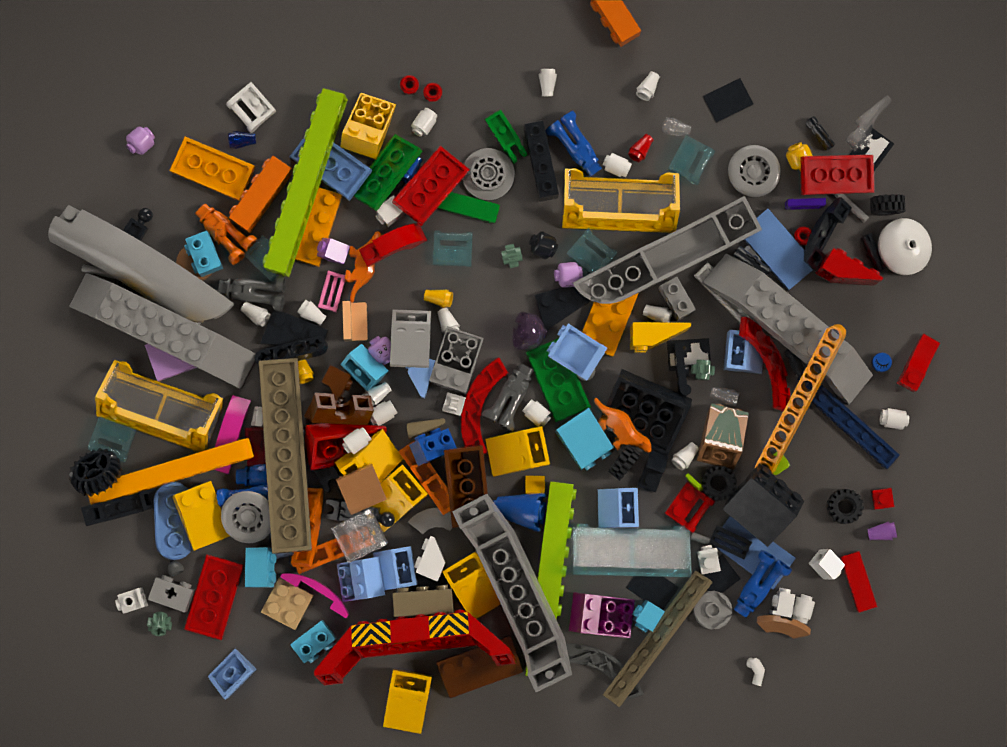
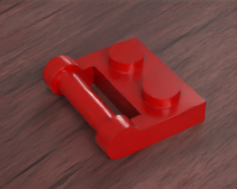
(684, 503)

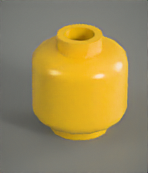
(794, 154)

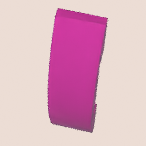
(232, 424)
(337, 606)

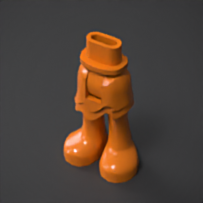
(218, 226)

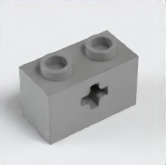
(676, 298)
(160, 594)

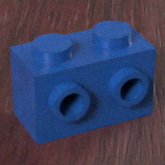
(432, 446)

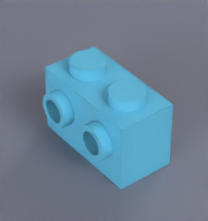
(203, 254)
(364, 367)
(260, 568)
(647, 616)
(314, 641)

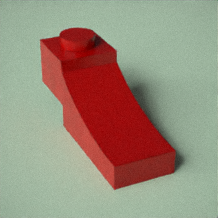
(918, 363)

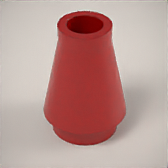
(640, 149)

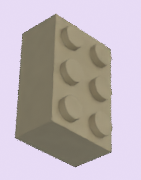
(423, 601)

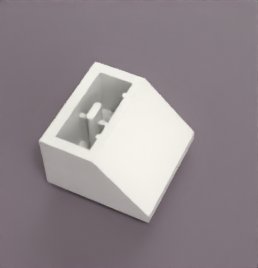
(432, 561)

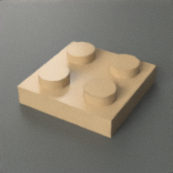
(287, 603)

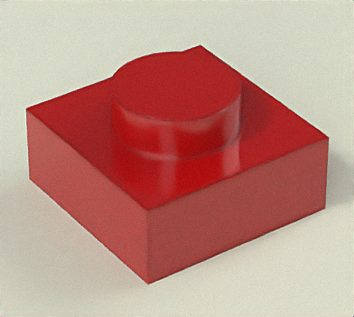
(882, 498)

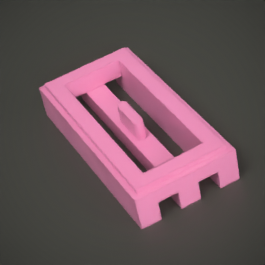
(328, 307)

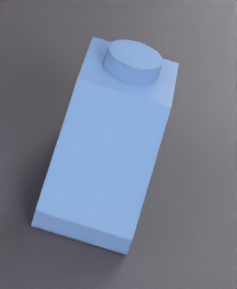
(421, 377)

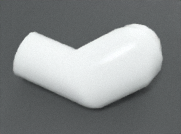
(758, 670)

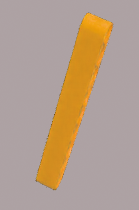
(805, 394)
(176, 470)

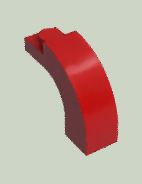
(392, 242)

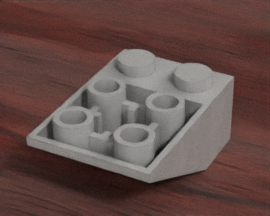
(410, 338)
(456, 360)

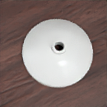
(895, 247)

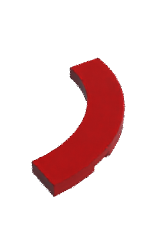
(768, 351)
(474, 402)

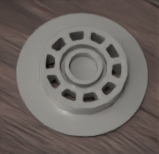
(754, 171)
(488, 174)
(247, 516)

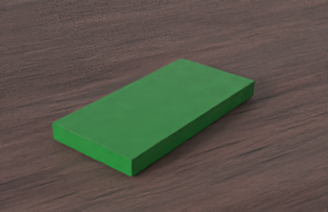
(387, 171)
(558, 384)

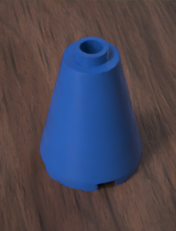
(523, 509)

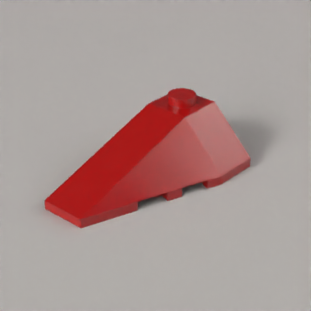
(325, 442)

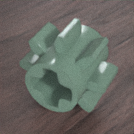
(511, 256)
(702, 369)
(159, 623)

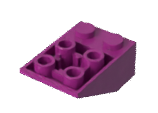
(601, 615)

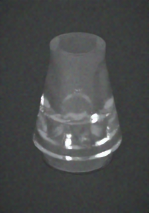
(675, 127)
(726, 396)

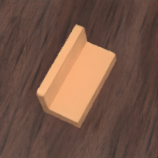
(355, 321)

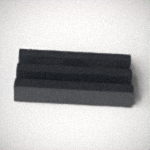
(745, 549)

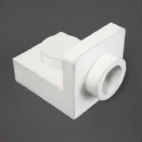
(708, 560)

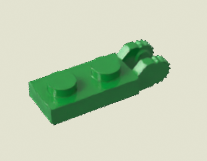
(505, 134)

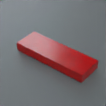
(858, 582)

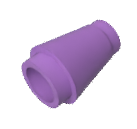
(882, 532)

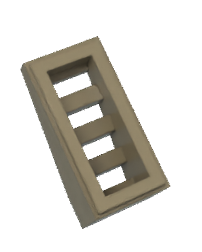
(418, 428)

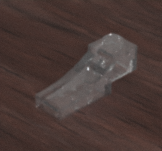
(862, 135)

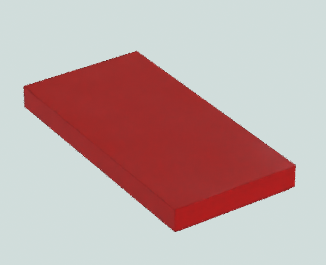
(837, 174)
(430, 186)
(214, 597)

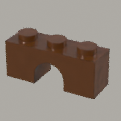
(338, 382)
(354, 412)

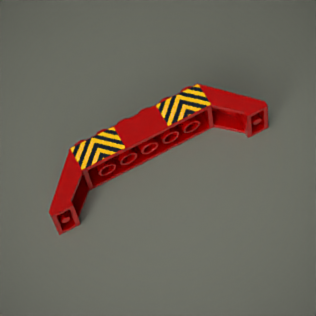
(409, 636)

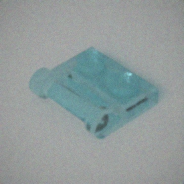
(686, 156)
(452, 254)
(586, 256)
(115, 433)

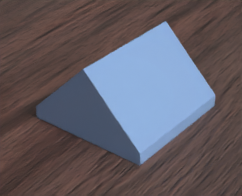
(231, 673)

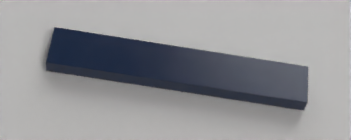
(854, 427)

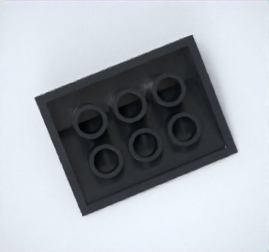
(651, 407)

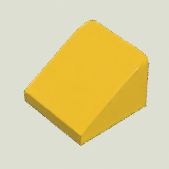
(534, 484)

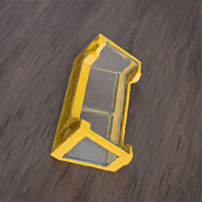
(621, 203)
(157, 408)

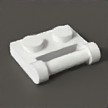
(255, 102)

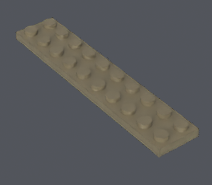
(285, 456)

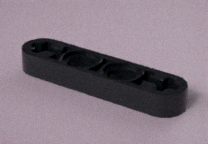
(292, 347)

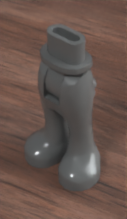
(243, 290)
(514, 387)

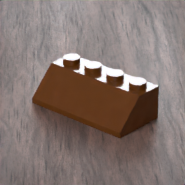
(464, 476)
(475, 669)

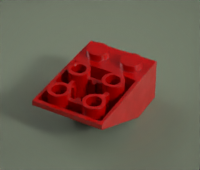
(844, 270)

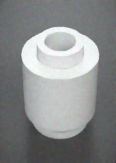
(424, 122)
(617, 165)
(383, 412)
(536, 413)
(894, 418)
(356, 440)
(803, 608)

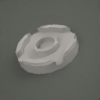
(713, 610)

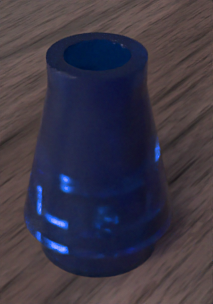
(241, 139)

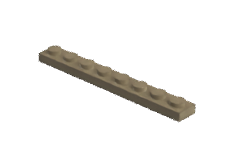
(657, 640)

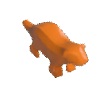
(361, 273)
(622, 428)

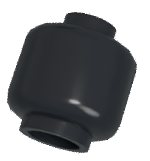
(543, 245)

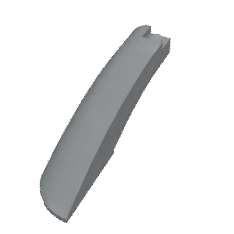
(670, 254)
(137, 265)

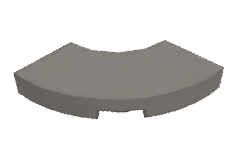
(430, 519)

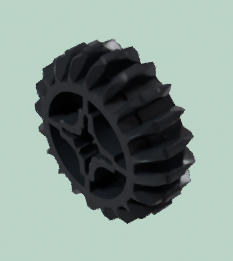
(95, 472)

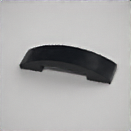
(821, 232)
(119, 507)

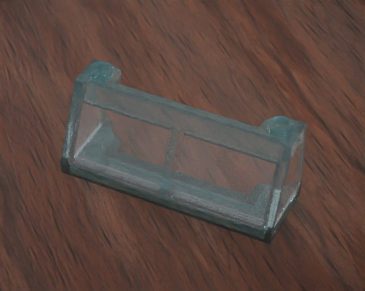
(631, 551)

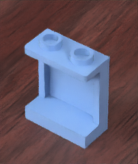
(576, 351)

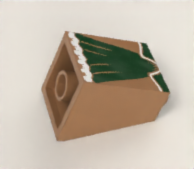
(723, 436)

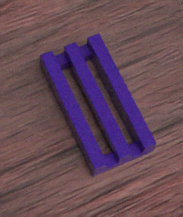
(809, 203)

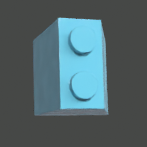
(584, 439)

